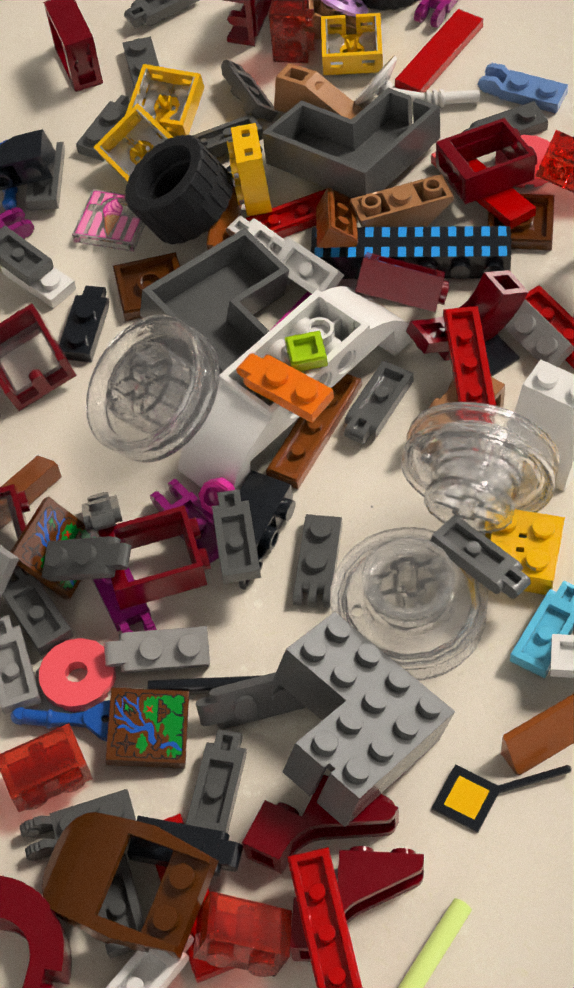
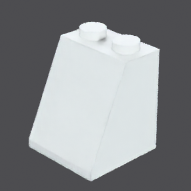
(549, 403)

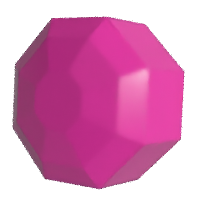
(208, 493)

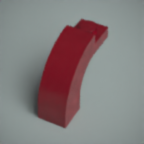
(498, 300)
(30, 916)

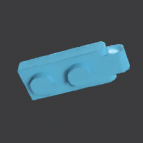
(552, 617)

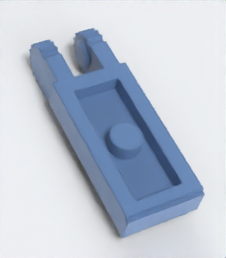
(522, 87)

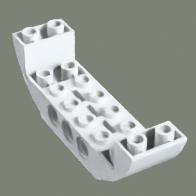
(247, 422)

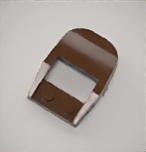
(86, 864)

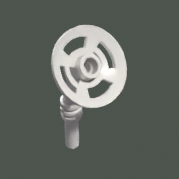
(381, 83)

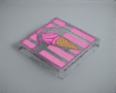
(108, 222)

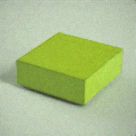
(306, 351)

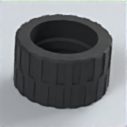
(179, 189)

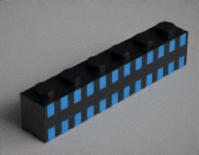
(456, 250)

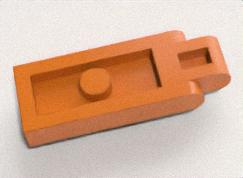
(285, 386)

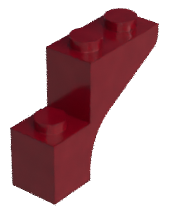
(282, 832)
(363, 883)

